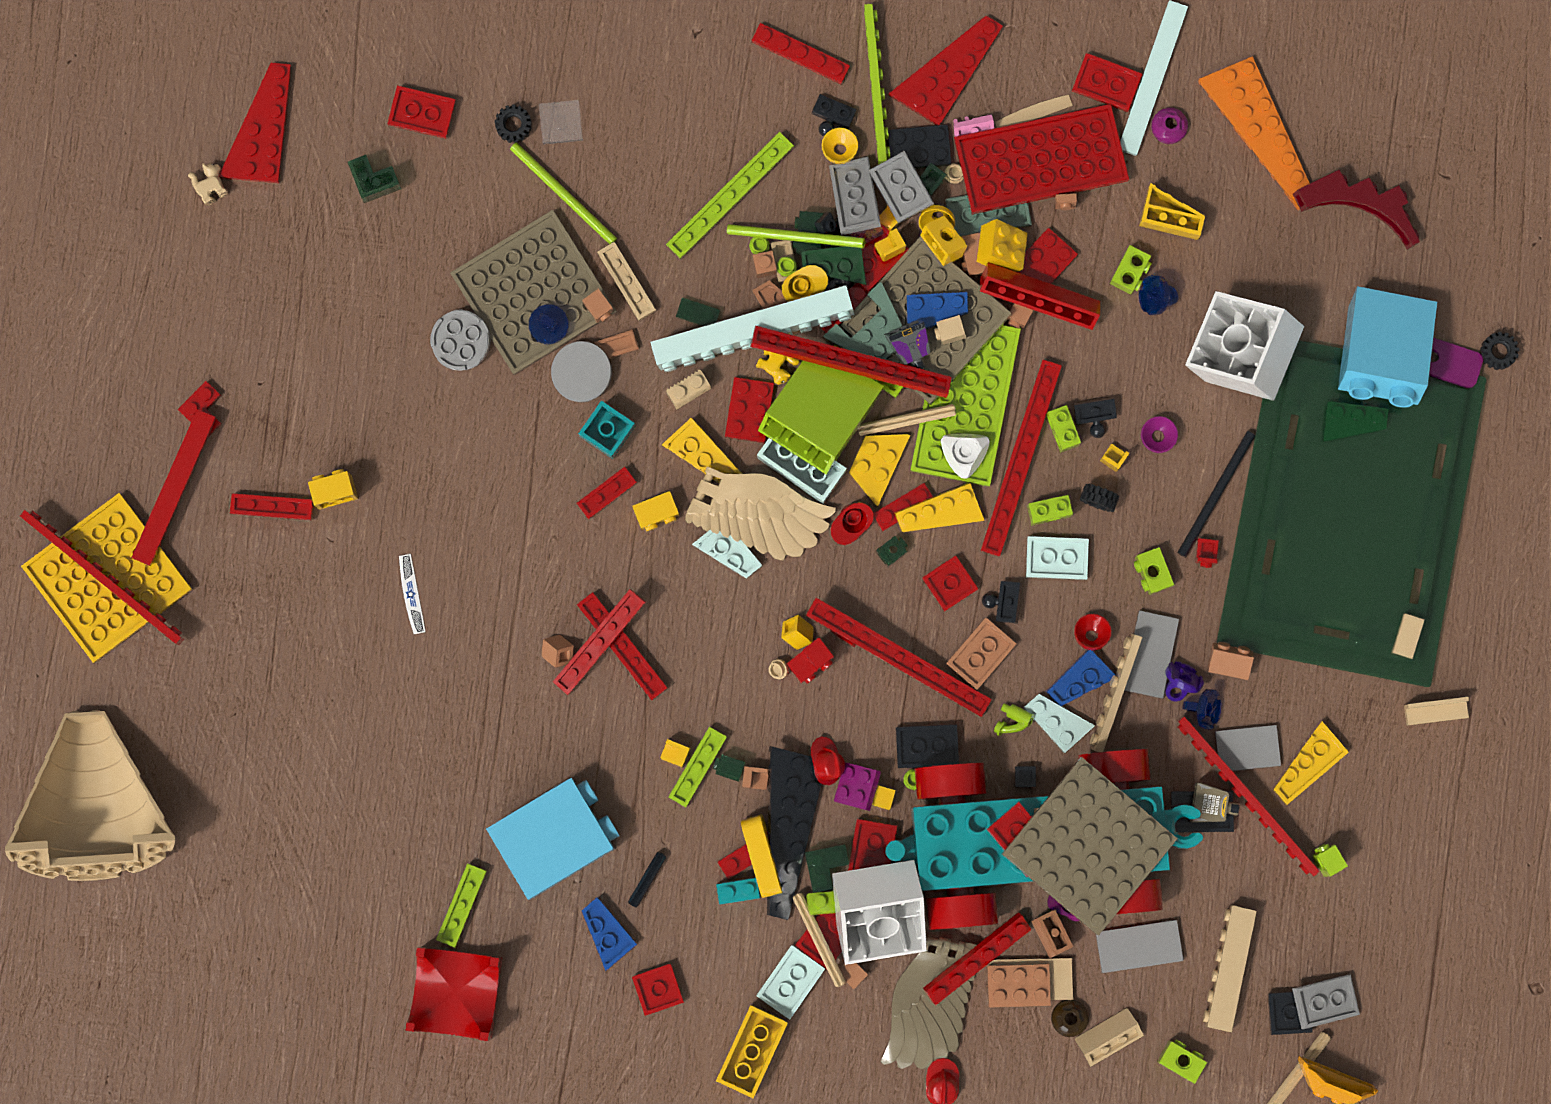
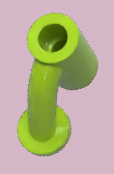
(1017, 714)

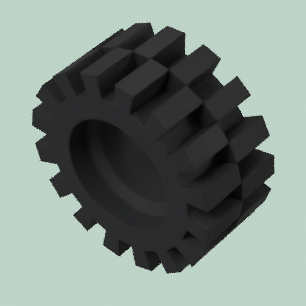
(504, 115)
(1508, 342)
(1099, 497)

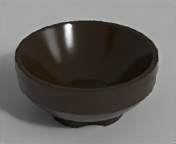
(1058, 1018)

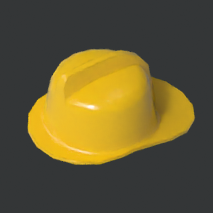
(804, 283)

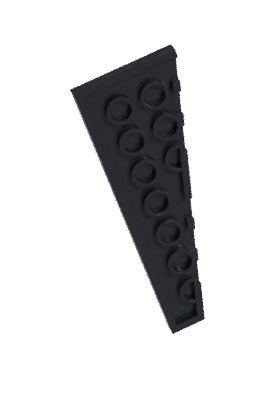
(790, 816)

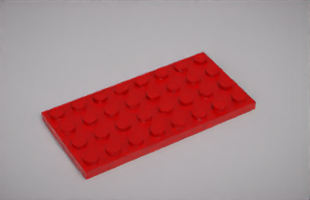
(1041, 159)

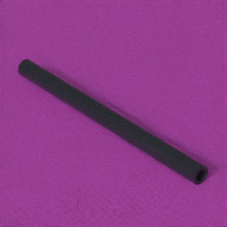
(1216, 494)

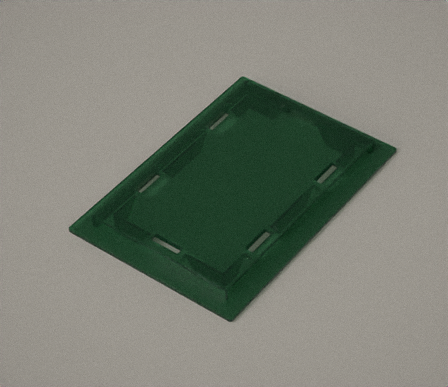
(1349, 524)

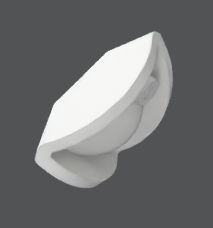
(964, 452)

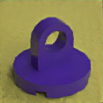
(1184, 678)

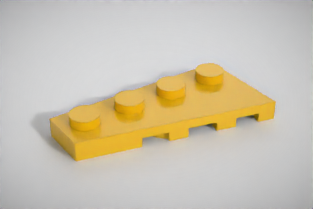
(699, 450)
(945, 509)
(1312, 761)

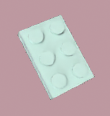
(1057, 558)
(790, 982)

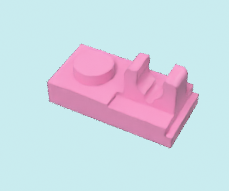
(972, 126)

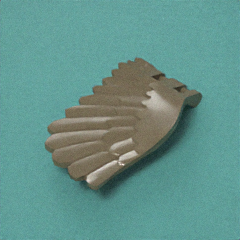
(917, 1026)

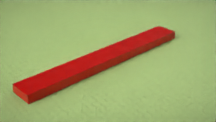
(173, 487)

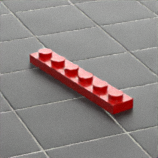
(599, 641)
(624, 650)
(977, 958)

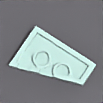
(729, 552)

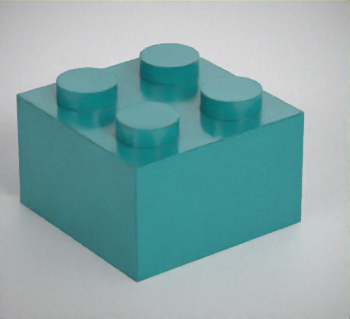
(607, 429)

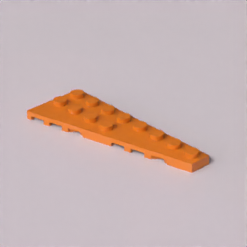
(1250, 109)

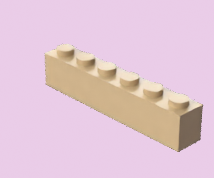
(1230, 968)

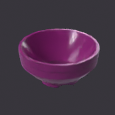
(1167, 135)
(1161, 424)

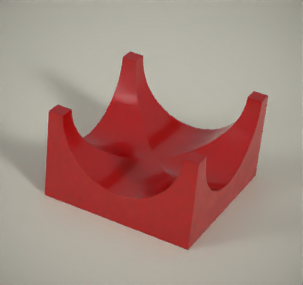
(455, 993)

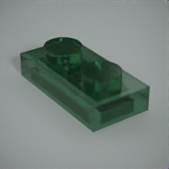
(697, 313)

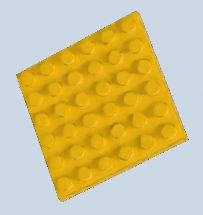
(83, 603)

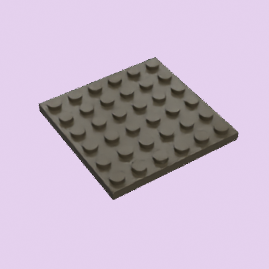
(523, 273)
(923, 273)
(1089, 846)

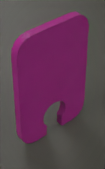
(1455, 364)

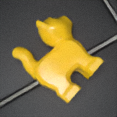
(773, 366)

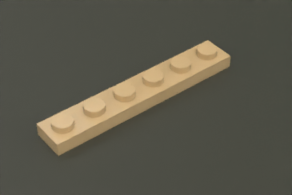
(1117, 684)

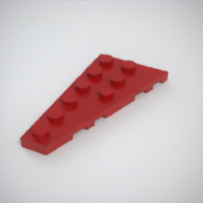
(941, 80)
(259, 143)

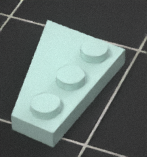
(1057, 722)

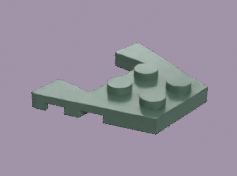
(871, 337)

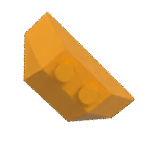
(1335, 1084)

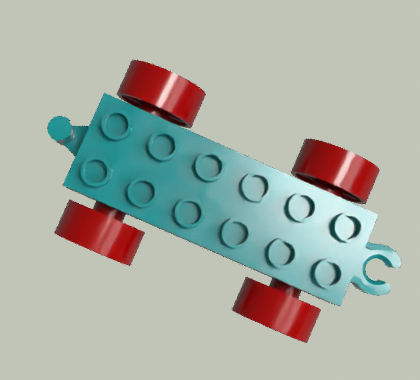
(959, 853)

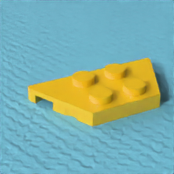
(877, 463)

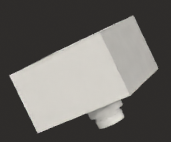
(1244, 345)
(888, 907)

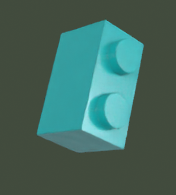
(738, 891)

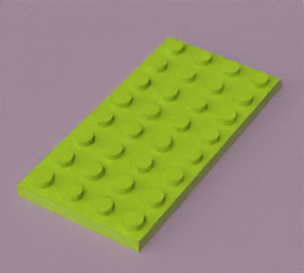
(980, 405)

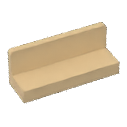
(1436, 711)
(1109, 1037)

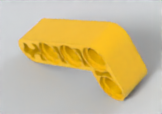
(761, 855)

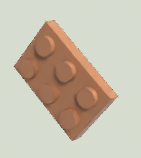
(981, 653)
(1018, 985)

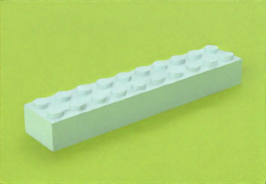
(738, 331)

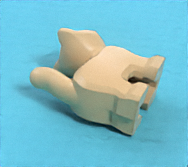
(210, 185)

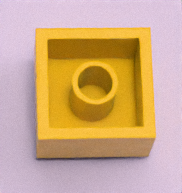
(1002, 245)
(332, 489)

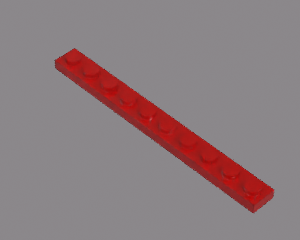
(850, 361)
(1021, 458)
(110, 581)
(898, 657)
(1252, 803)

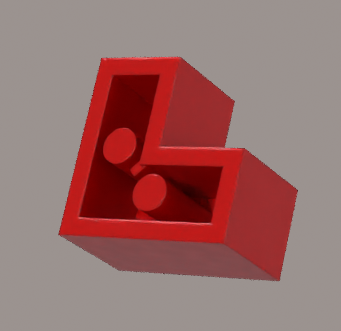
(811, 660)

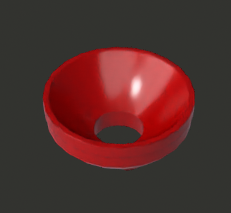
(1094, 623)

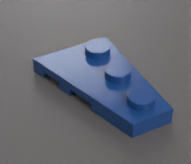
(936, 307)
(1081, 677)
(608, 934)

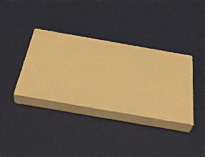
(1060, 974)

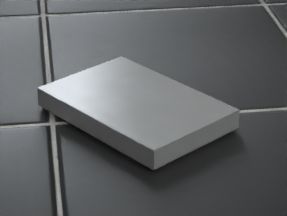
(901, 187)
(1249, 747)
(1326, 1001)

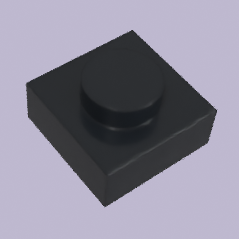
(1025, 776)

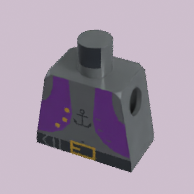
(910, 343)

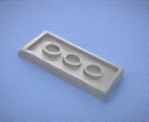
(854, 196)
(1153, 655)
(1139, 946)

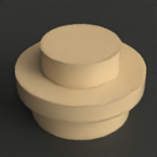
(954, 174)
(778, 669)

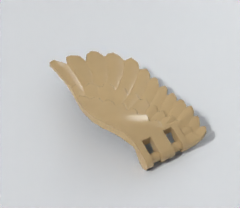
(759, 513)

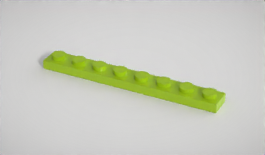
(876, 76)
(729, 195)

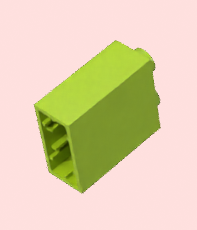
(819, 412)

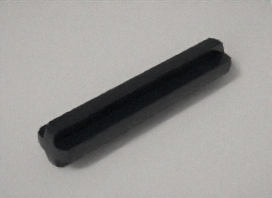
(647, 879)

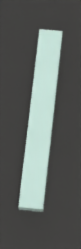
(1152, 77)

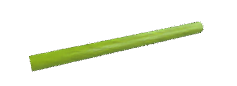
(570, 200)
(796, 236)

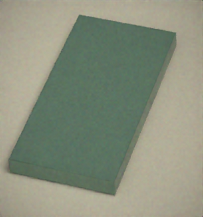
(970, 224)

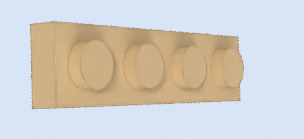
(626, 281)

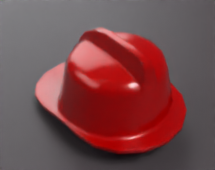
(851, 523)
(827, 761)
(942, 1082)

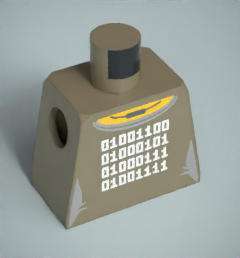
(1212, 804)

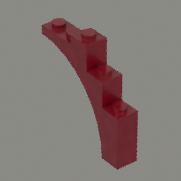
(1364, 196)

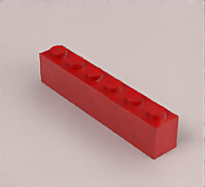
(1040, 296)

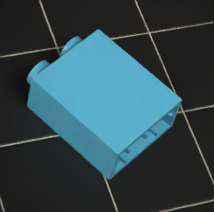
(1387, 346)
(553, 837)

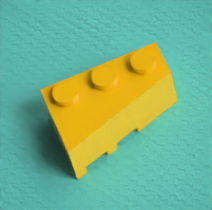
(1169, 215)

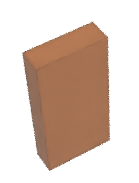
(618, 344)

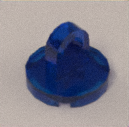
(1156, 294)
(548, 324)
(1207, 708)

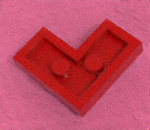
(202, 400)

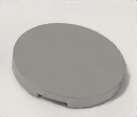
(460, 340)
(581, 371)

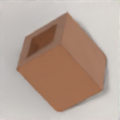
(557, 650)
(755, 778)

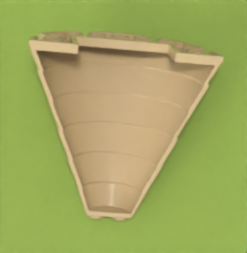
(88, 808)

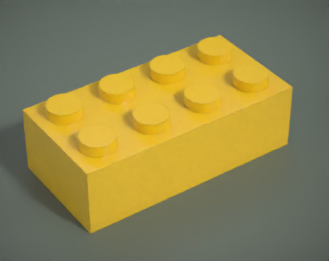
(751, 1051)

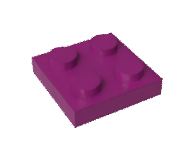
(857, 786)

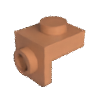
(1065, 201)

